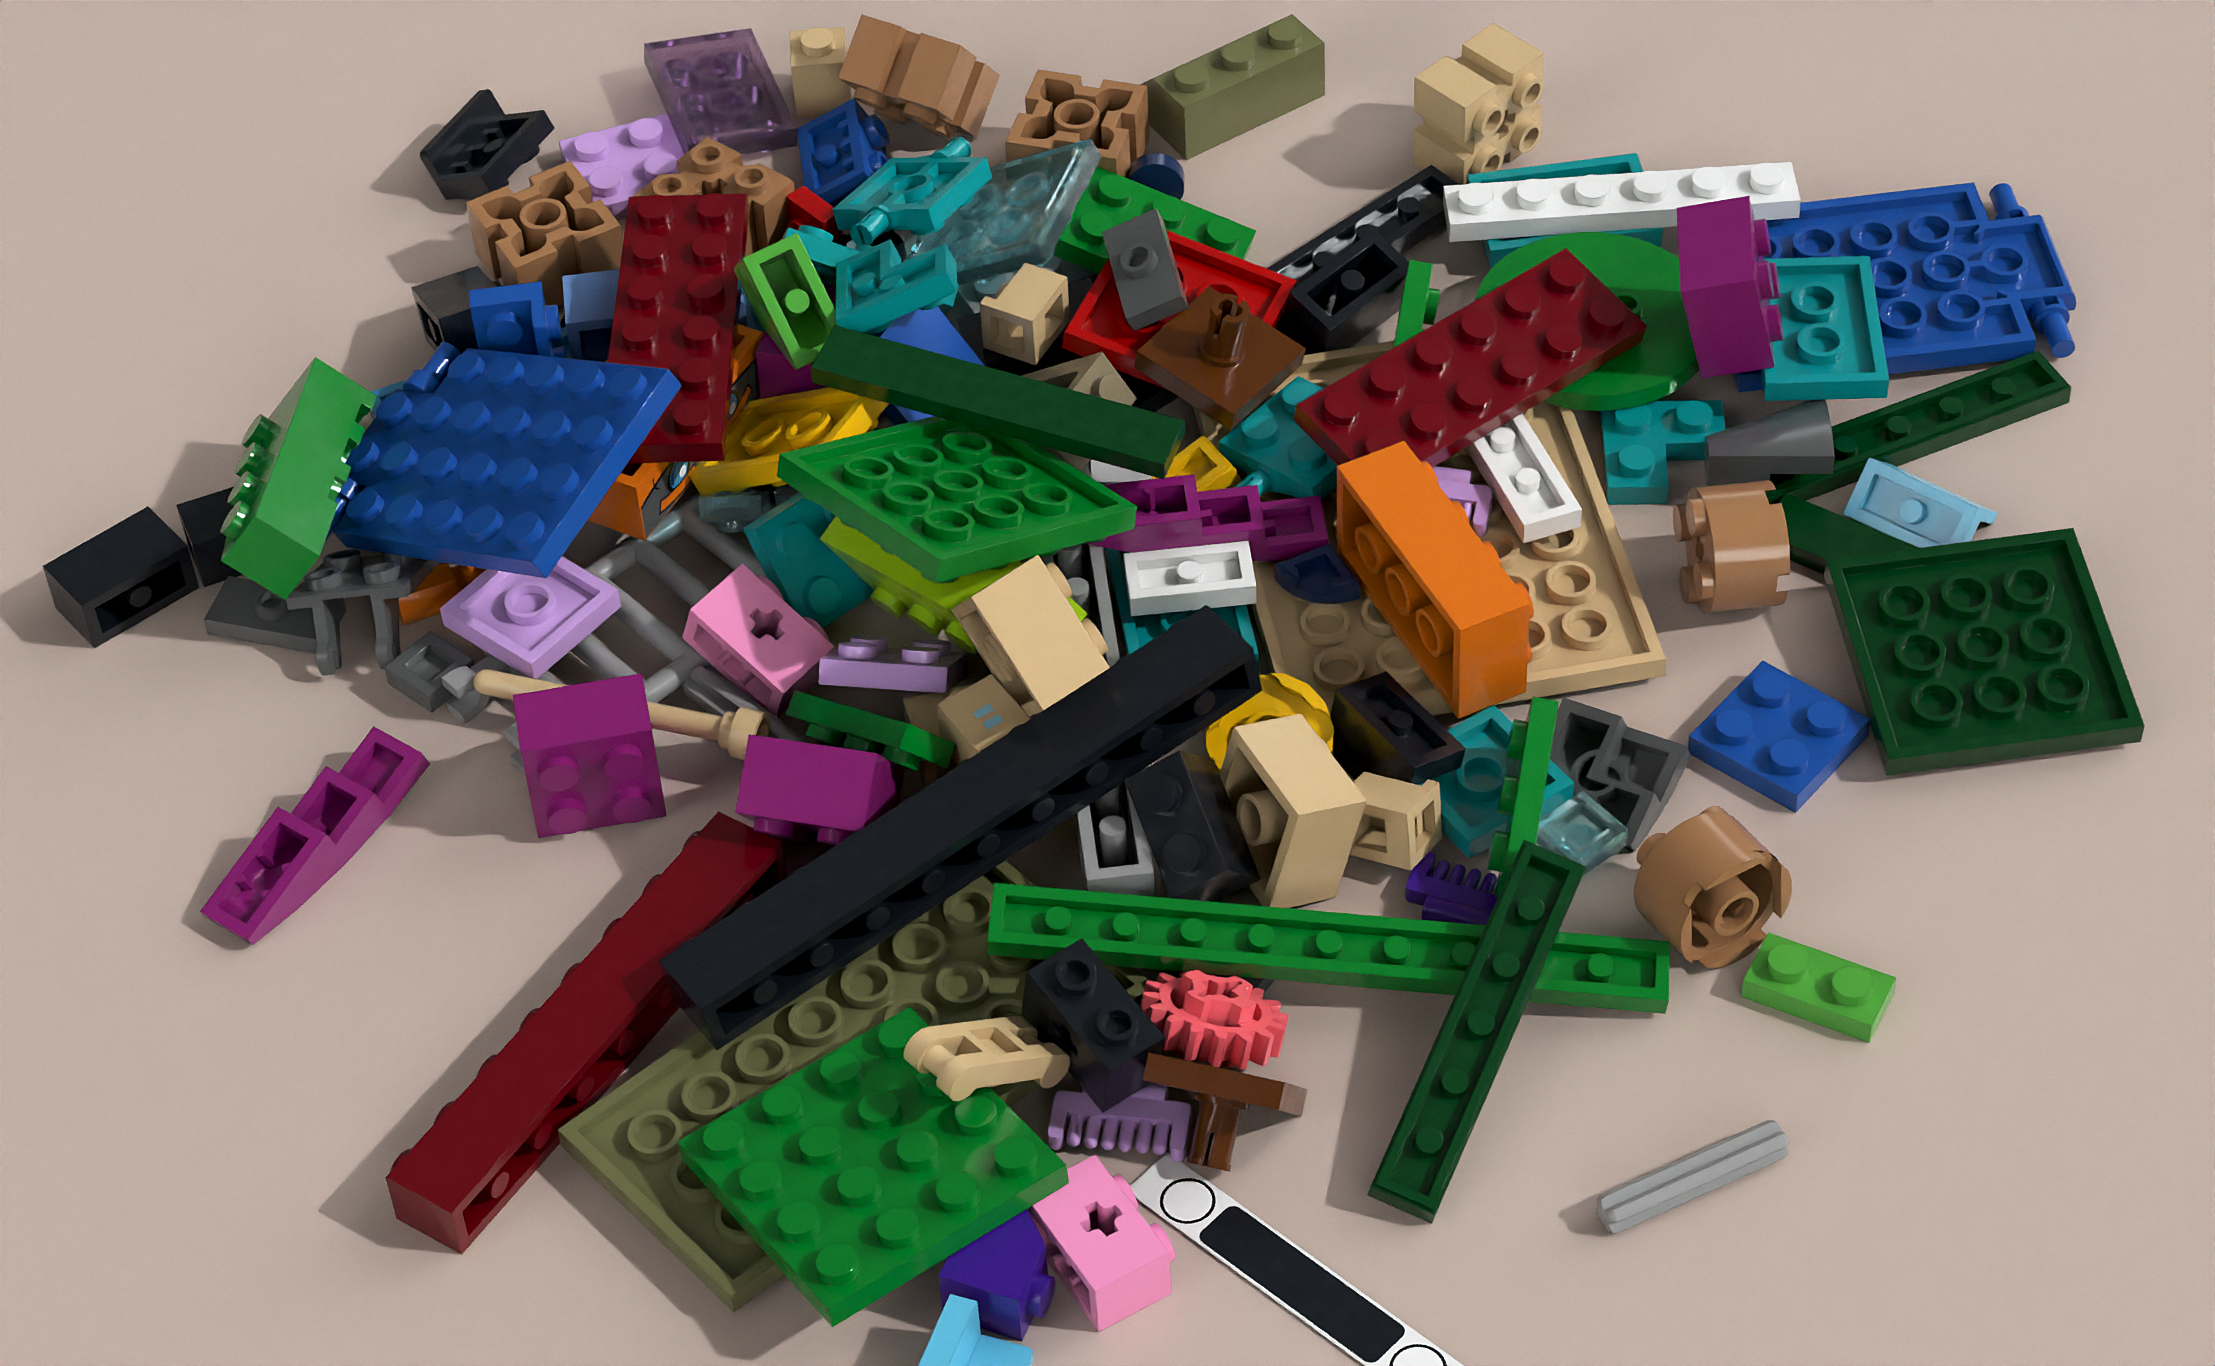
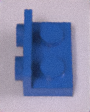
(841, 151)
(516, 320)

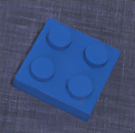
(1778, 736)

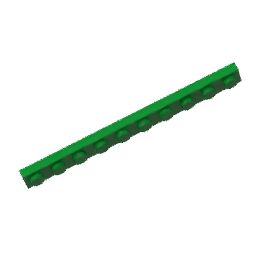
(1312, 946)

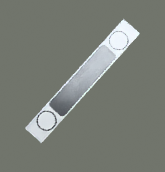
(1283, 1269)

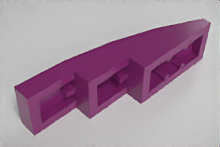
(1178, 516)
(308, 846)

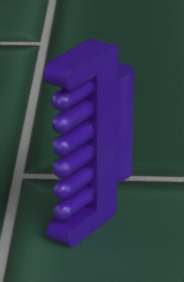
(1448, 899)

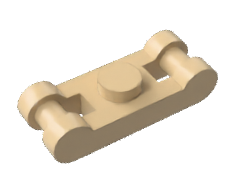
(985, 1055)

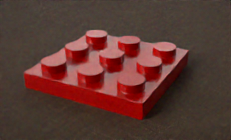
(1101, 320)

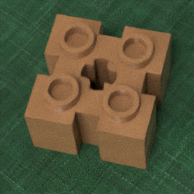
(918, 78)
(1066, 113)
(719, 169)
(545, 231)

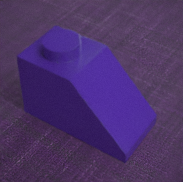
(1004, 1275)

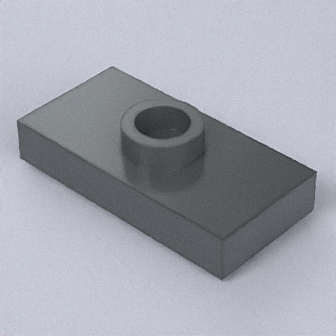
(1145, 270)
(259, 616)

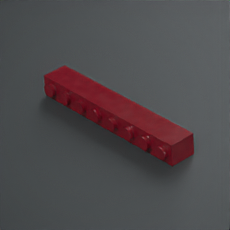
(576, 1041)

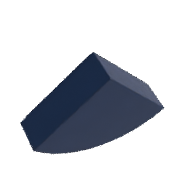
(1318, 577)

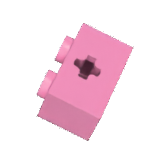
(757, 639)
(1103, 1244)

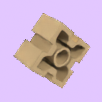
(1479, 105)

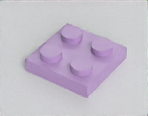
(624, 159)
(531, 618)
(871, 664)

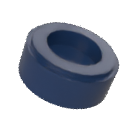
(1159, 173)

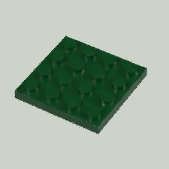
(1982, 651)

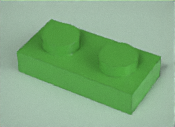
(1818, 987)

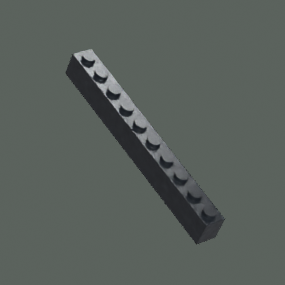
(960, 826)

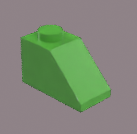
(788, 299)

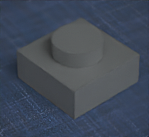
(420, 669)

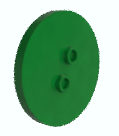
(1649, 285)

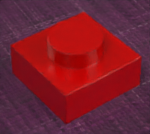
(810, 210)

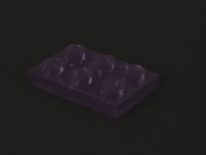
(721, 91)

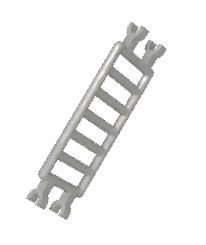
(646, 553)

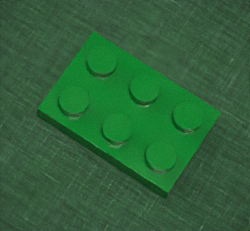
(1117, 199)

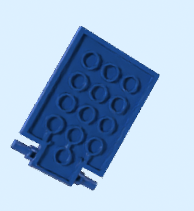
(1942, 273)
(495, 457)

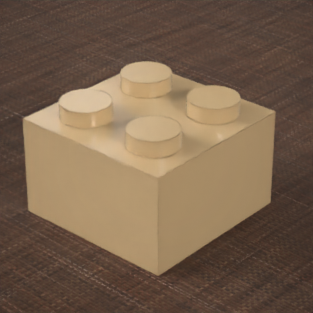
(1033, 635)
(1292, 809)

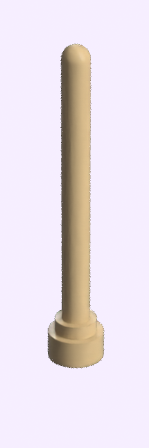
(728, 730)

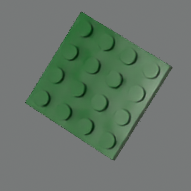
(955, 496)
(869, 1169)

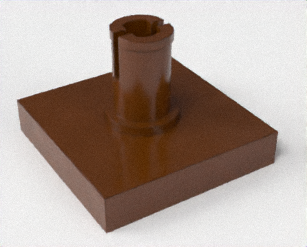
(1220, 357)
(1222, 1098)

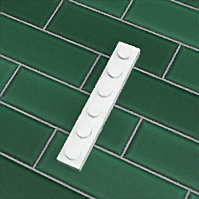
(1612, 200)

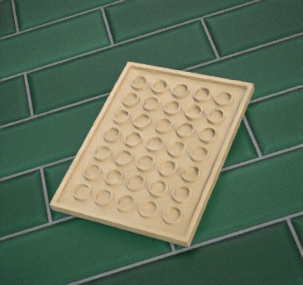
(1586, 601)

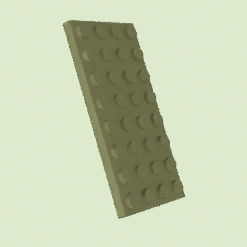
(635, 1130)

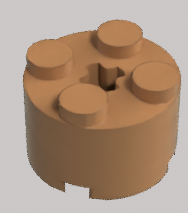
(1732, 547)
(1710, 888)

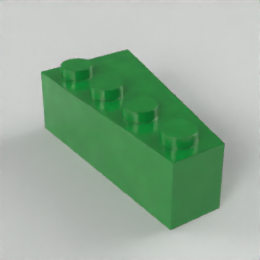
(293, 477)

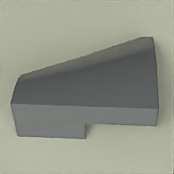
(1779, 443)
(1617, 765)

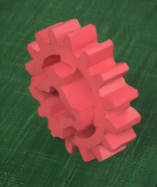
(1215, 1019)

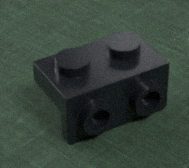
(483, 147)

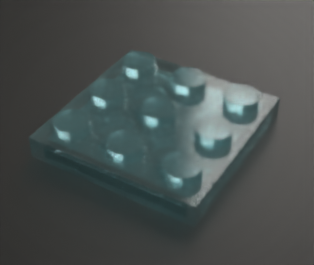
(1015, 213)

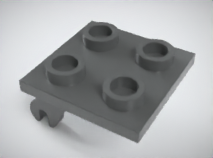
(350, 575)

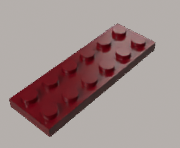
(682, 314)
(1475, 366)

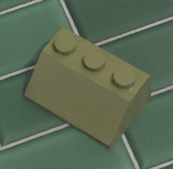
(1237, 87)

